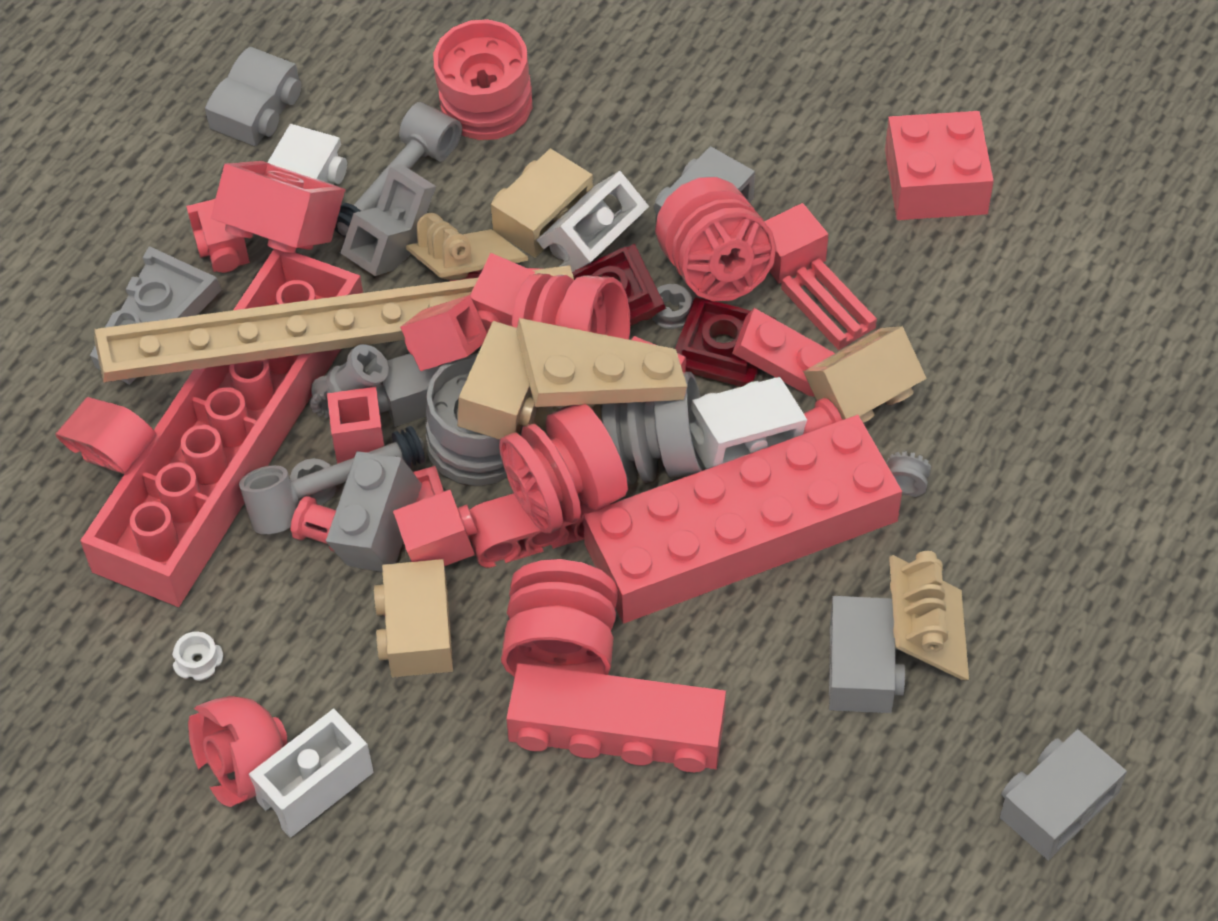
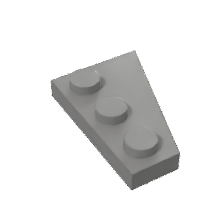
(163, 292)

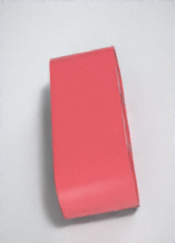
(106, 434)
(510, 534)

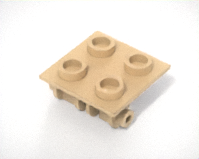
(456, 254)
(928, 614)

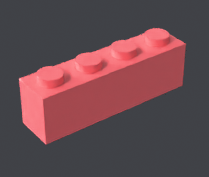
(616, 717)

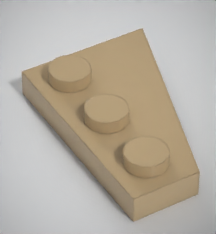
(594, 368)

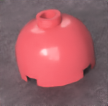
(236, 738)

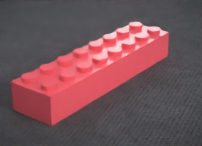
(218, 429)

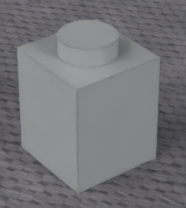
(404, 390)

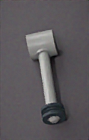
(425, 134)
(274, 497)

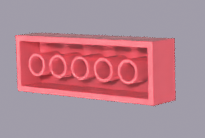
(742, 517)

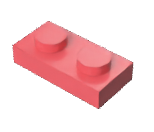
(778, 350)

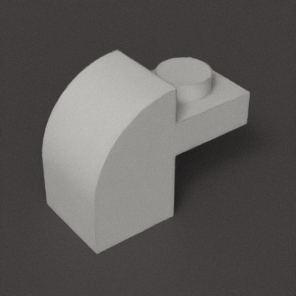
(380, 234)

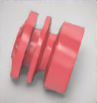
(484, 78)
(715, 239)
(581, 304)
(563, 466)
(560, 617)

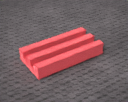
(819, 270)

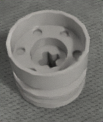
(652, 432)
(454, 450)

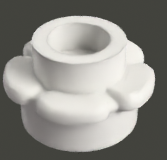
(196, 644)

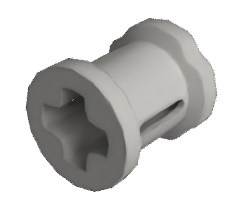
(363, 369)

